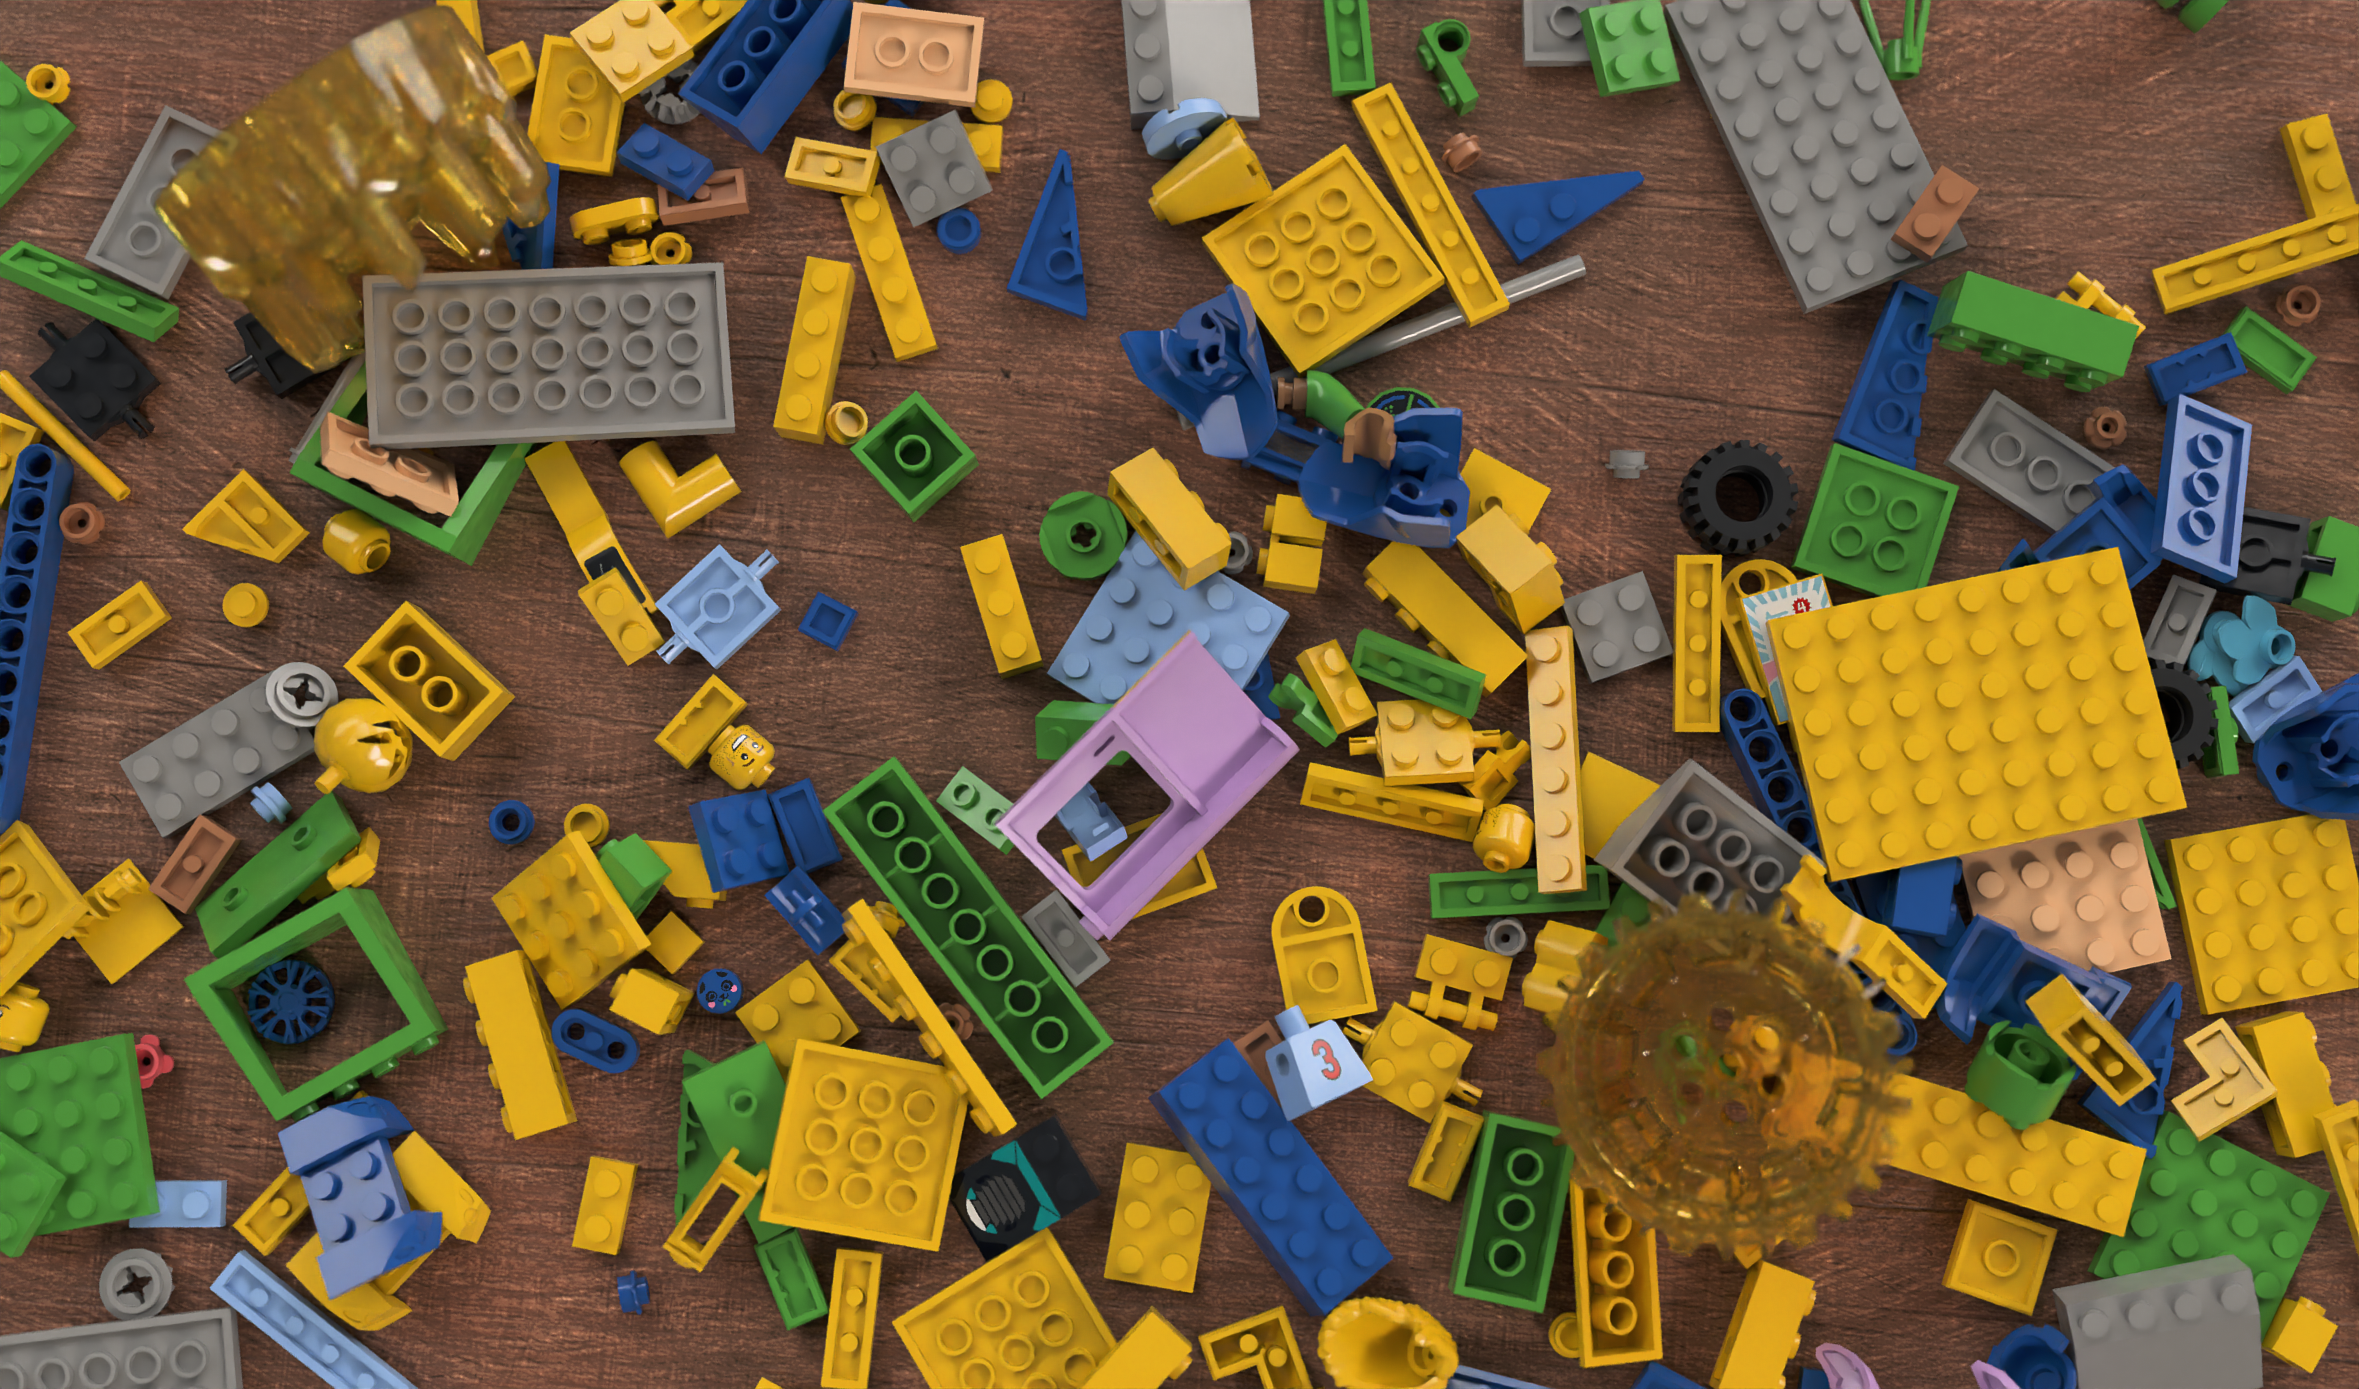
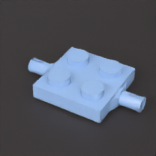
(717, 607)

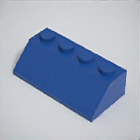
(767, 65)

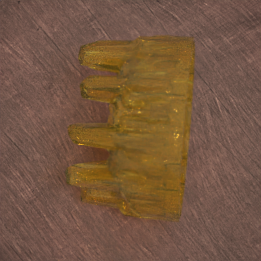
(344, 169)

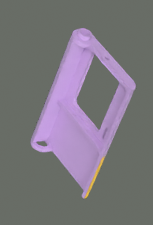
(1195, 741)

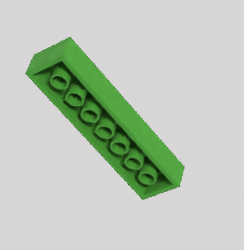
(968, 927)

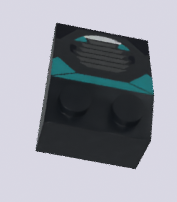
(1022, 1187)

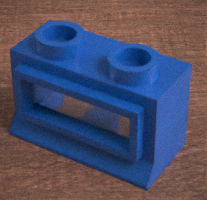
(1289, 449)

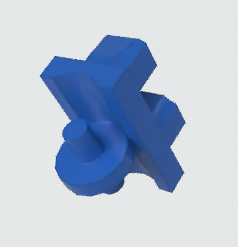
(807, 910)

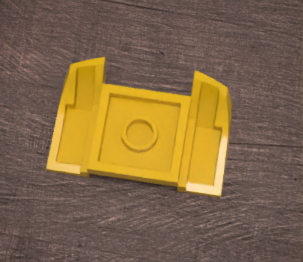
(429, 1187)

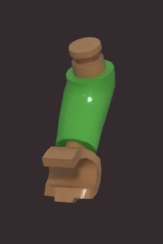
(1329, 403)

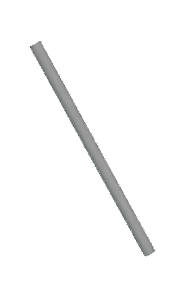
(1432, 322)

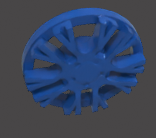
(291, 1001)

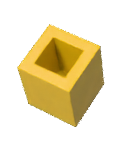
(2299, 1333)

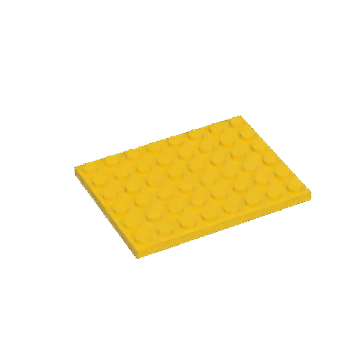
(1974, 714)

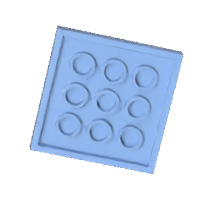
(1146, 612)

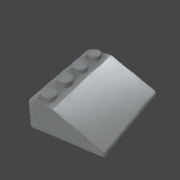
(1189, 53)
(1705, 840)
(2165, 1328)

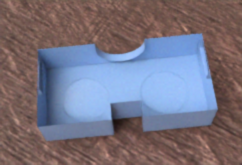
(1090, 824)

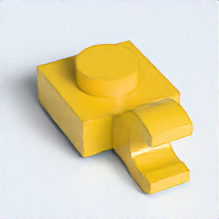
(1494, 772)

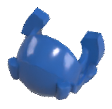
(2035, 1358)

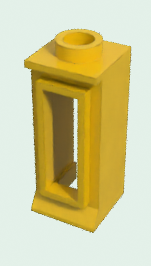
(687, 1250)

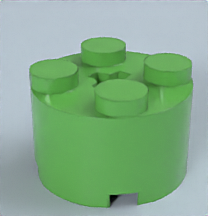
(2019, 1074)

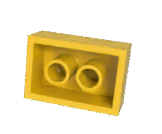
(429, 681)

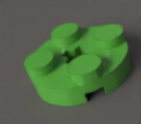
(1060, 526)

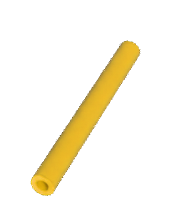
(63, 436)

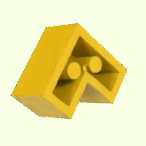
(1513, 566)

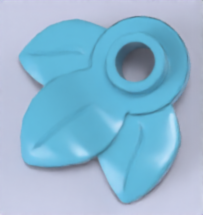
(2255, 641)
(2208, 659)

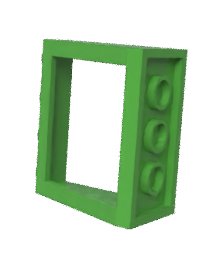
(475, 513)
(380, 942)

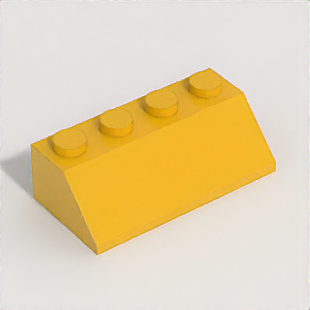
(1613, 1283)

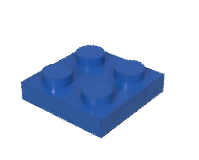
(739, 840)

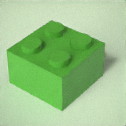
(914, 456)

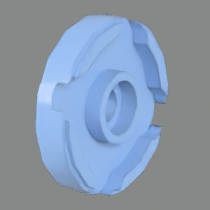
(1181, 131)

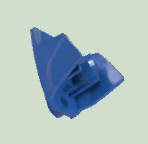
(1212, 374)
(1399, 501)
(2321, 754)

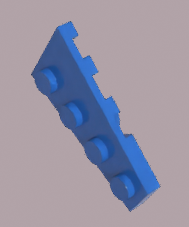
(1888, 389)

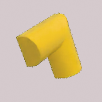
(673, 498)
(1258, 1341)

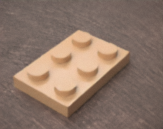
(914, 54)
(403, 472)

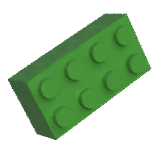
(2032, 332)
(1512, 1213)

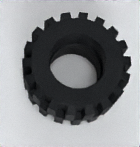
(1762, 474)
(2187, 710)

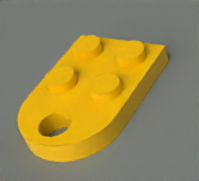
(1771, 575)
(1323, 961)

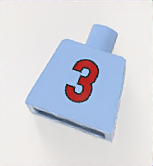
(1312, 1064)

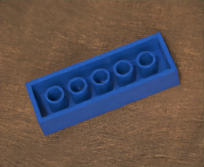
(1271, 1178)

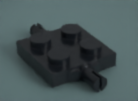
(270, 359)
(95, 380)
(2272, 557)

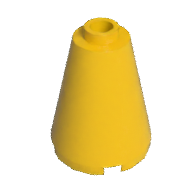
(1211, 178)

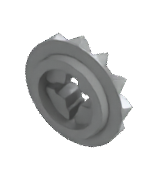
(667, 107)
(286, 681)
(119, 1274)

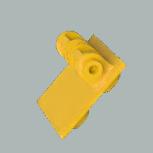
(123, 922)

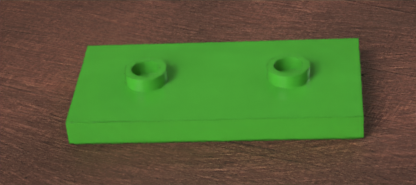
(277, 875)
(741, 1109)

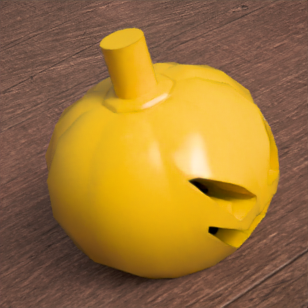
(359, 752)

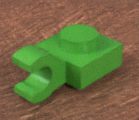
(1309, 714)

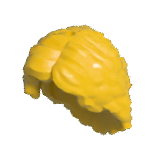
(1386, 1346)

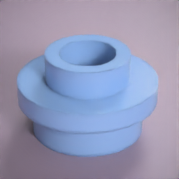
(270, 803)

